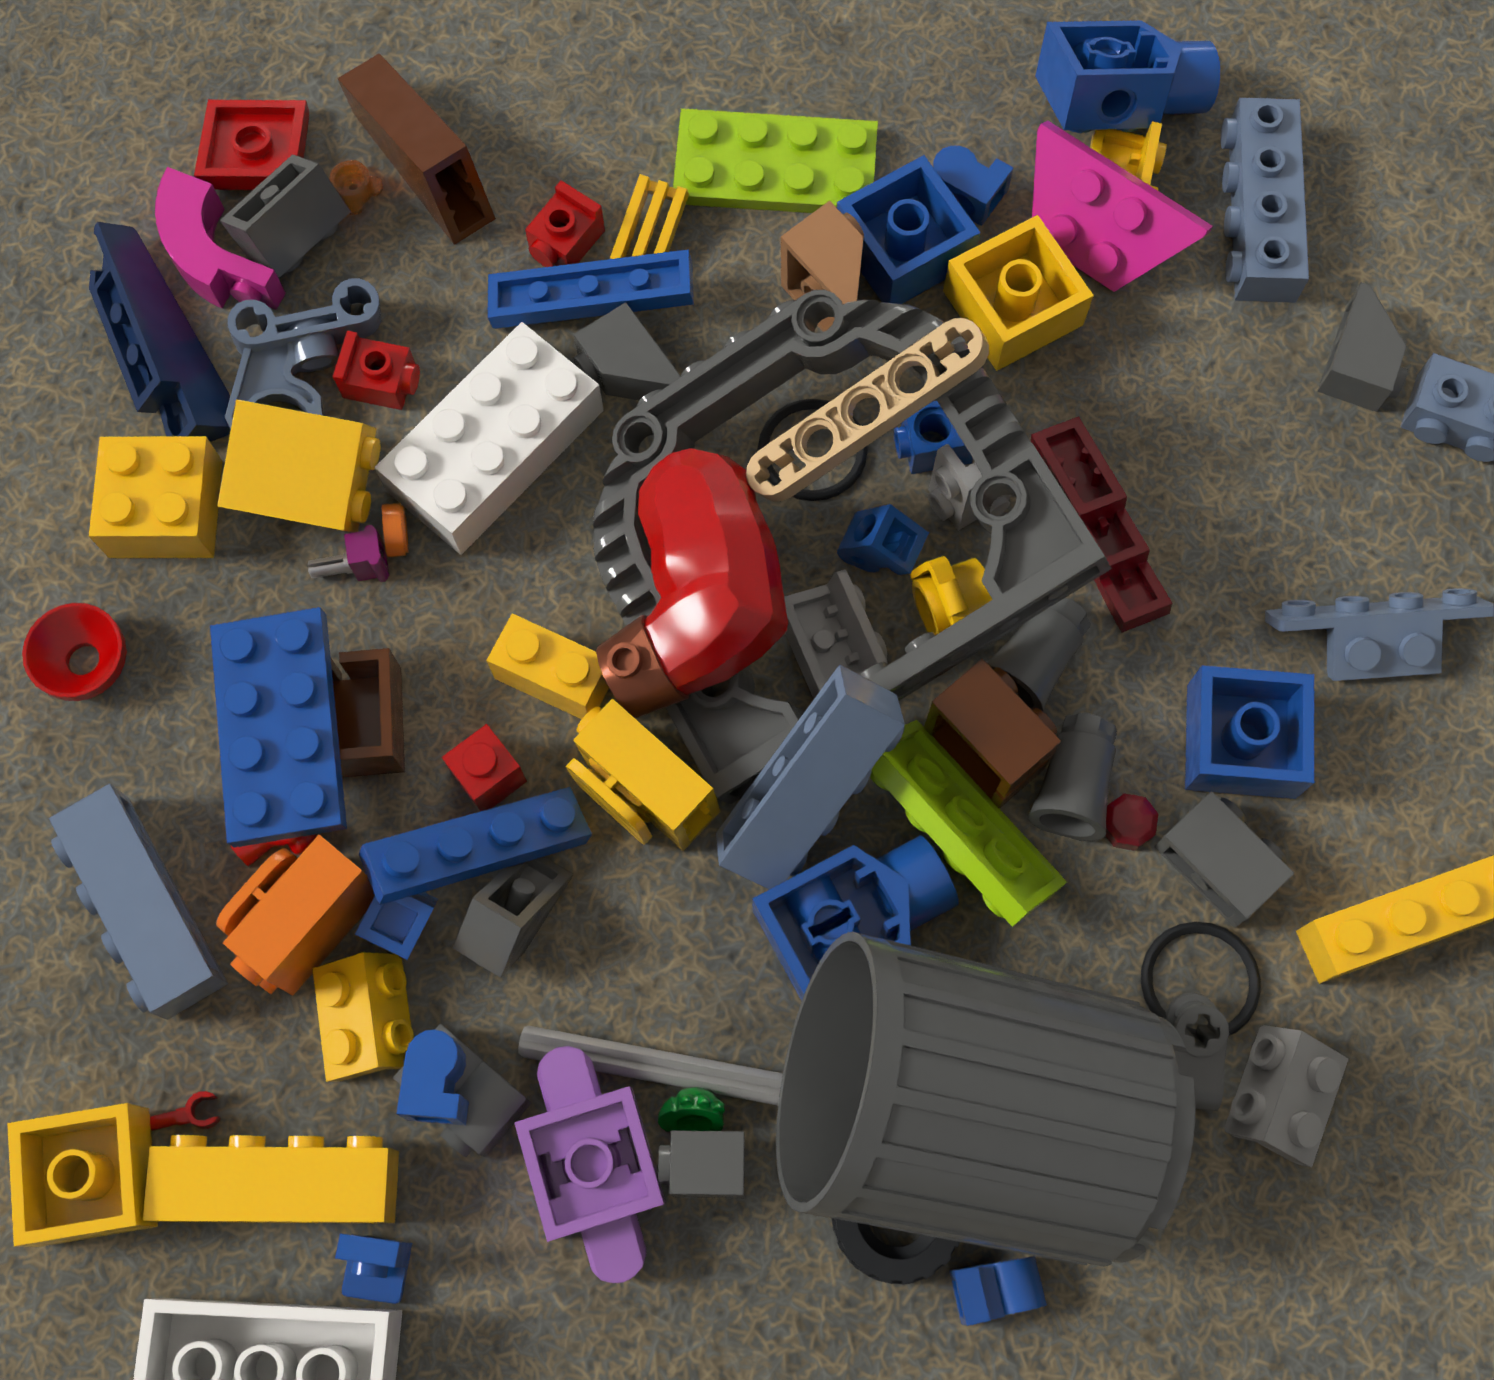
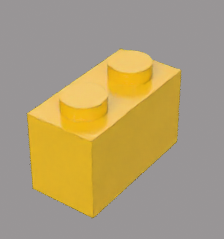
(548, 667)

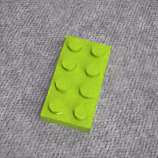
(772, 159)
(966, 825)

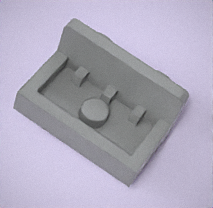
(952, 487)
(832, 629)
(1286, 1093)

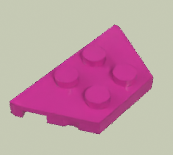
(1103, 214)

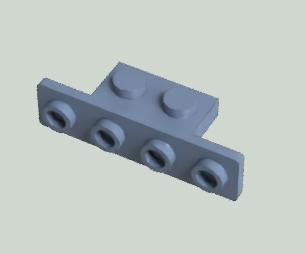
(1385, 636)

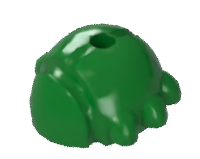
(692, 1111)

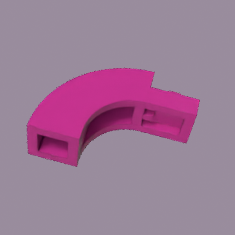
(186, 223)

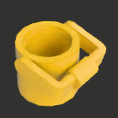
(947, 592)

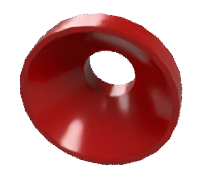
(58, 636)

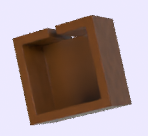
(369, 713)
(992, 731)

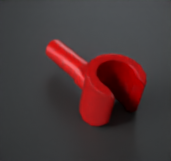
(185, 1114)

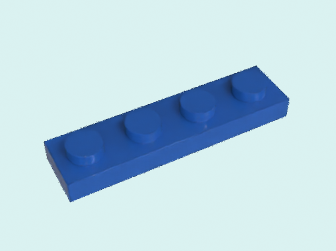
(590, 288)
(473, 845)

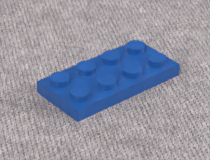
(277, 728)

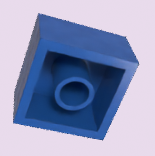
(909, 230)
(1250, 732)

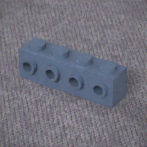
(1266, 200)
(1453, 407)
(810, 779)
(136, 902)

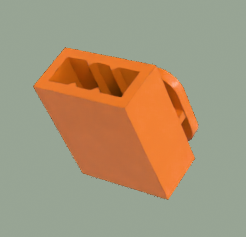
(293, 915)

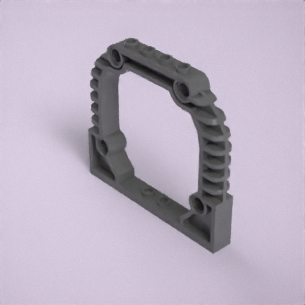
(1035, 550)

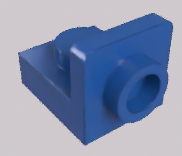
(374, 1267)

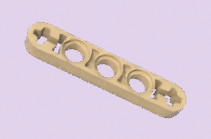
(894, 409)

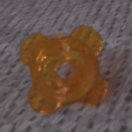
(351, 173)

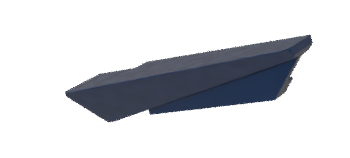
(154, 340)

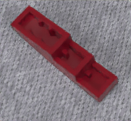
(1085, 477)

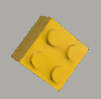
(1018, 291)
(156, 497)
(79, 1174)

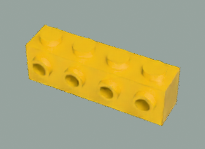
(271, 1182)

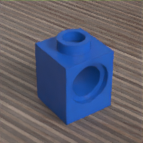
(920, 452)
(397, 923)

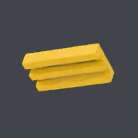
(660, 192)

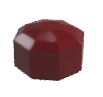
(1130, 822)

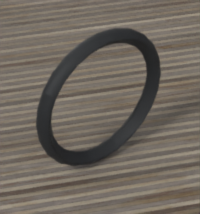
(804, 494)
(1216, 931)

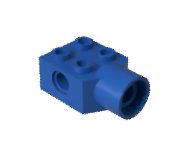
(1123, 75)
(853, 894)

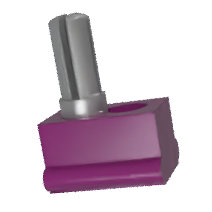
(363, 557)

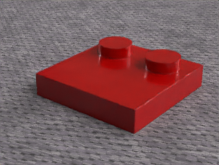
(249, 140)

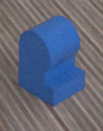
(971, 183)
(881, 540)
(429, 1079)
(997, 1289)

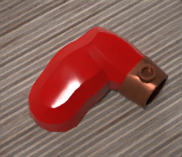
(714, 581)

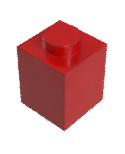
(484, 768)

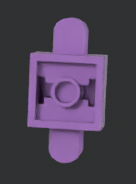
(590, 1164)

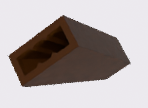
(419, 147)

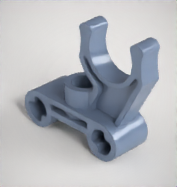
(295, 344)

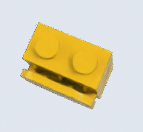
(299, 466)
(640, 778)

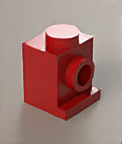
(569, 244)
(379, 387)

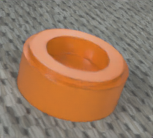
(395, 530)

